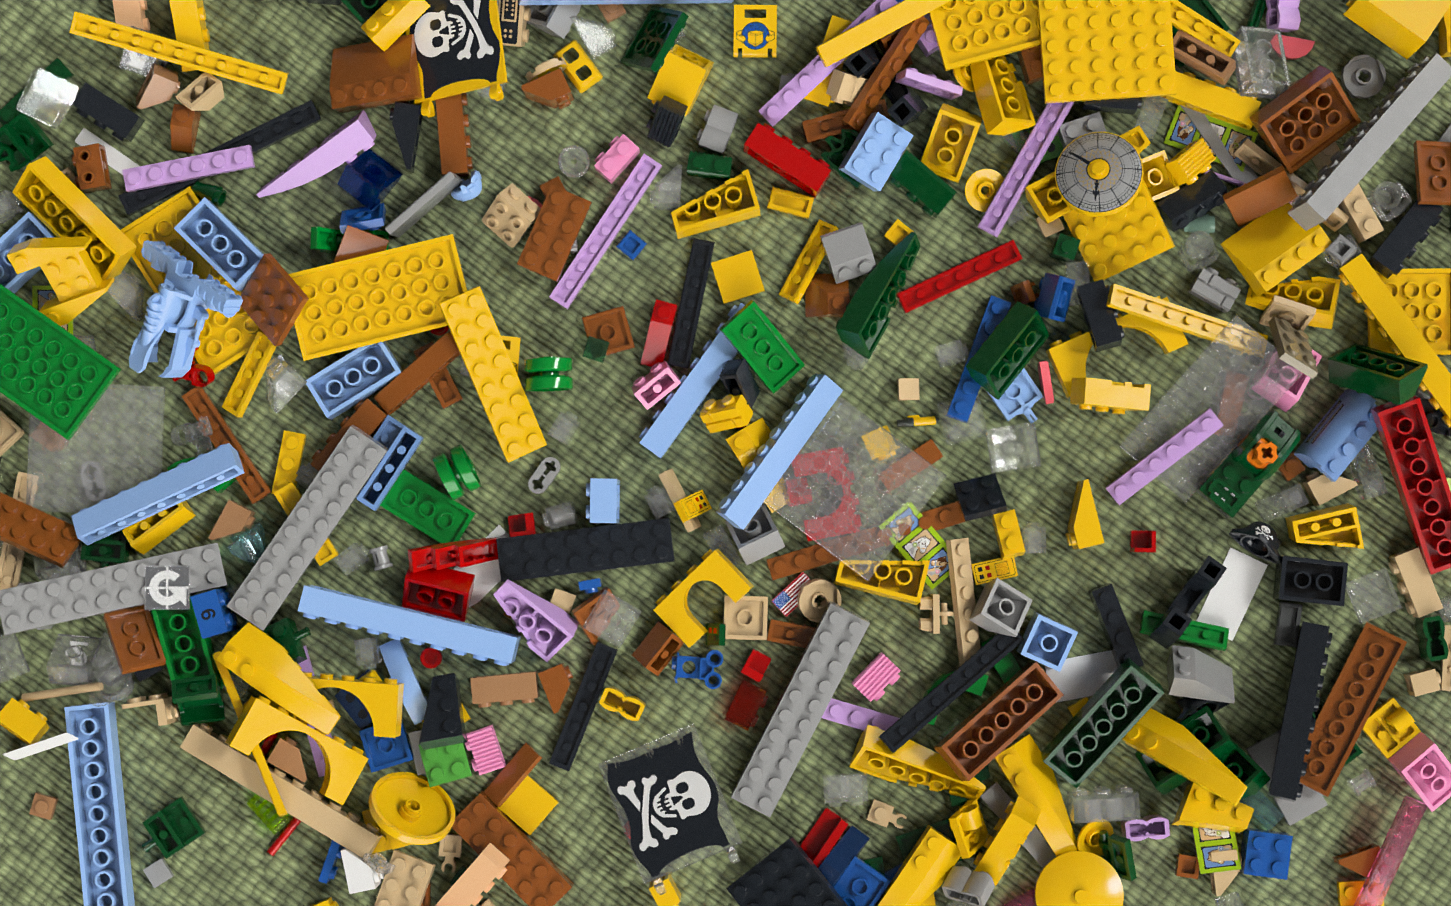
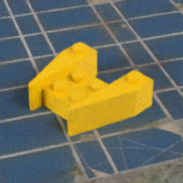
(67, 270)

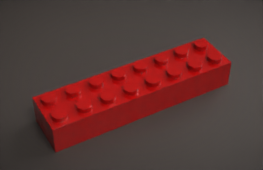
(1418, 478)

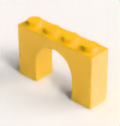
(674, 607)

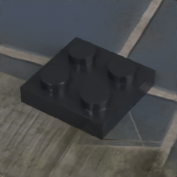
(980, 497)

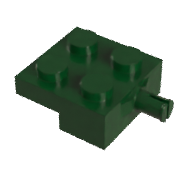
(107, 550)
(287, 635)
(173, 828)

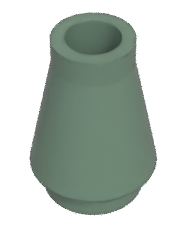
(1204, 223)

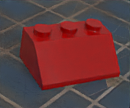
(439, 592)

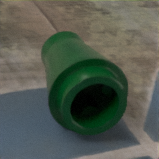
(211, 192)

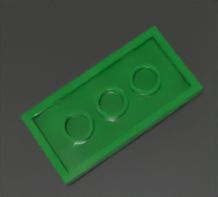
(762, 346)
(427, 509)

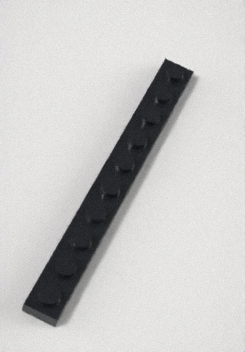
(258, 138)

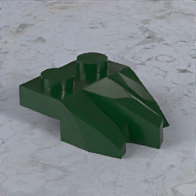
(22, 141)
(839, 151)

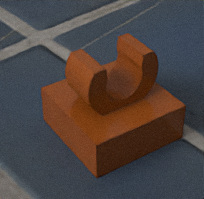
(1023, 292)

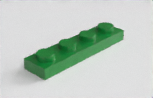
(1196, 632)

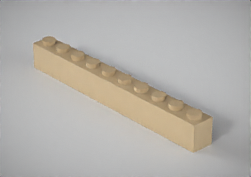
(299, 802)

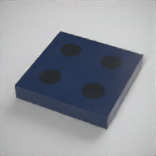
(354, 707)

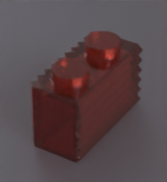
(746, 704)

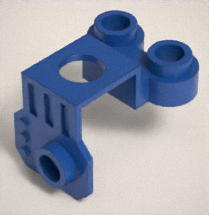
(703, 668)

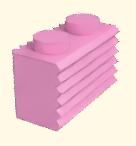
(876, 677)
(485, 750)

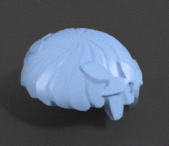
(468, 189)

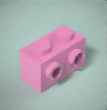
(617, 158)
(655, 384)

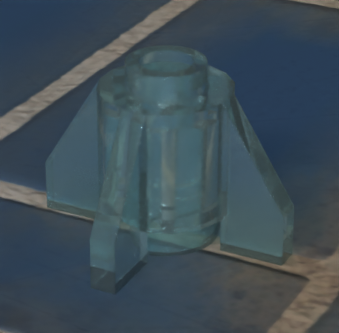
(249, 545)

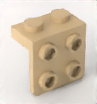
(511, 215)
(166, 710)

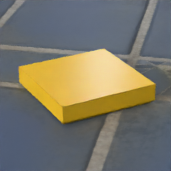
(737, 277)
(529, 805)

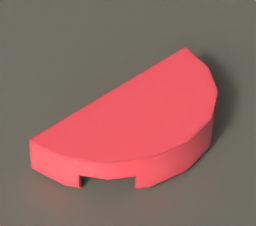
(1296, 47)
(1045, 382)

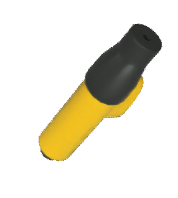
(916, 420)

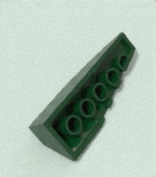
(869, 309)

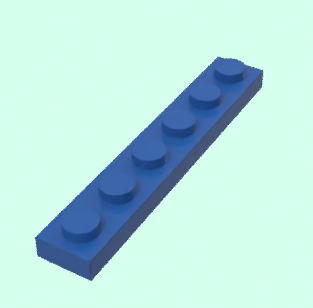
(968, 388)

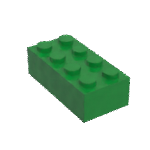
(182, 644)

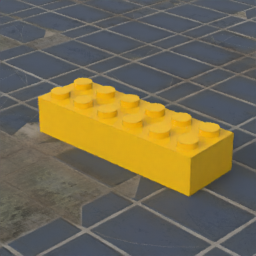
(72, 214)

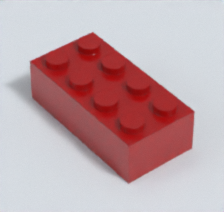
(787, 159)

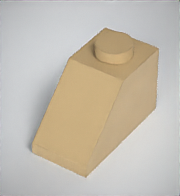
(202, 93)
(1322, 489)
(1222, 880)

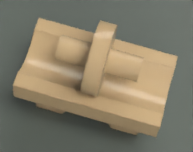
(933, 623)

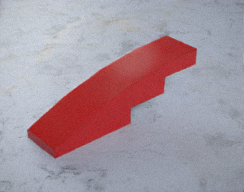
(452, 554)

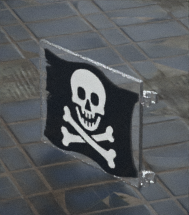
(670, 805)

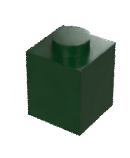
(1065, 248)

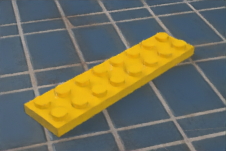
(492, 373)

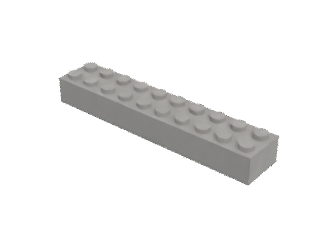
(1370, 142)
(307, 527)
(101, 589)
(800, 709)

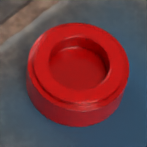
(431, 657)

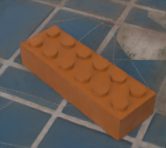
(998, 721)
(529, 869)

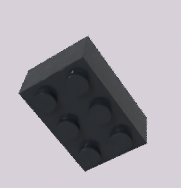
(1310, 580)

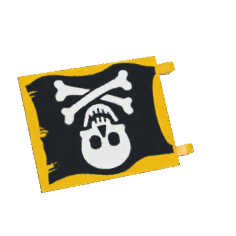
(458, 50)

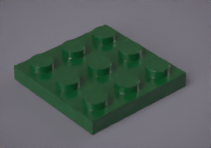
(654, 38)

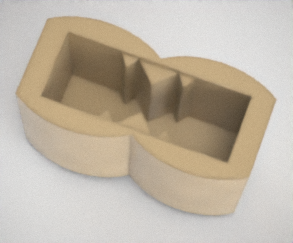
(845, 87)

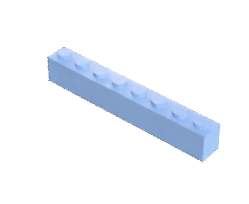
(690, 394)
(779, 450)
(157, 494)

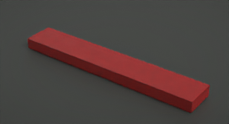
(959, 276)

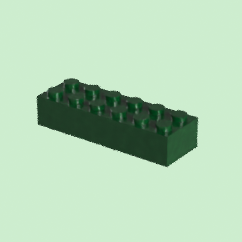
(1102, 722)

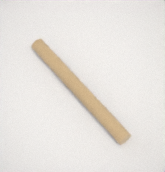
(64, 691)

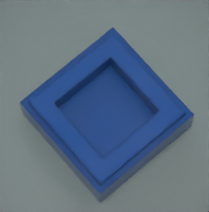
(631, 245)

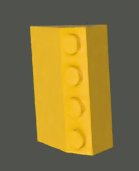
(1273, 248)

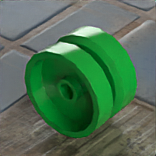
(548, 374)
(460, 470)

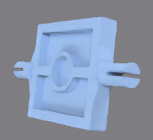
(1019, 398)

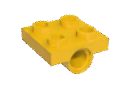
(1390, 727)
(969, 828)

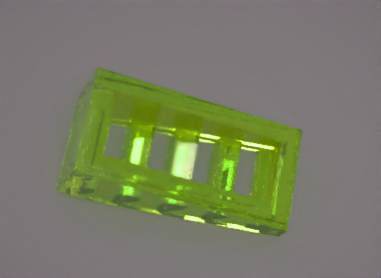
(275, 829)

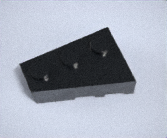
(444, 714)

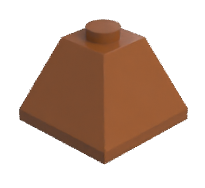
(826, 297)

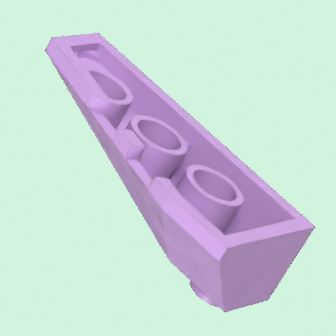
(540, 621)

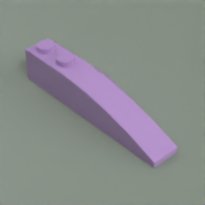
(333, 152)

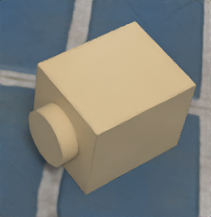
(1422, 681)

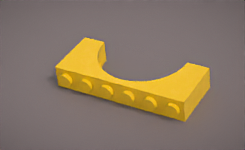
(1071, 356)
(381, 699)
(262, 720)

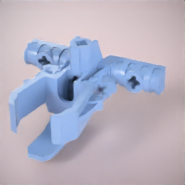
(176, 310)

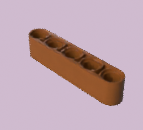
(418, 374)

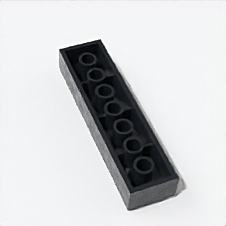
(585, 550)
(1298, 711)

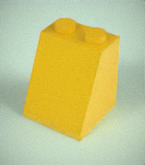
(681, 77)

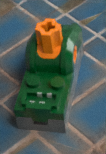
(1249, 464)

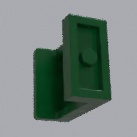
(198, 699)

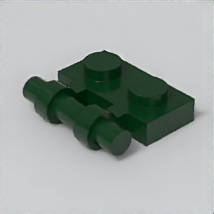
(1119, 854)

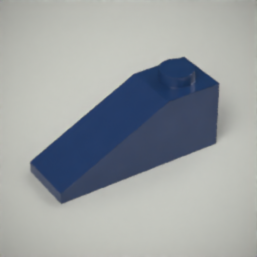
(842, 854)

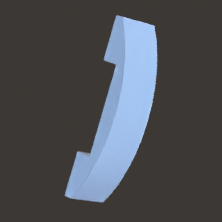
(400, 669)

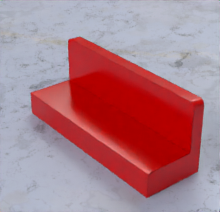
(823, 836)

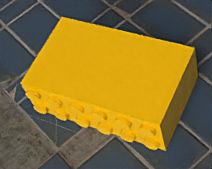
(1398, 23)

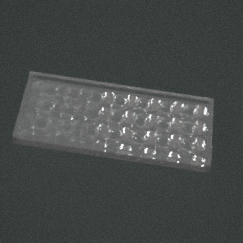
(1240, 383)

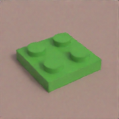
(445, 764)

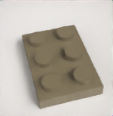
(1293, 346)

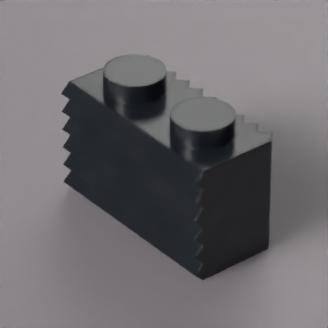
(667, 121)
(739, 380)

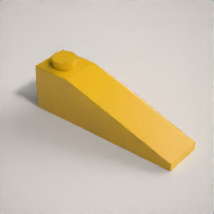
(1318, 293)
(748, 441)

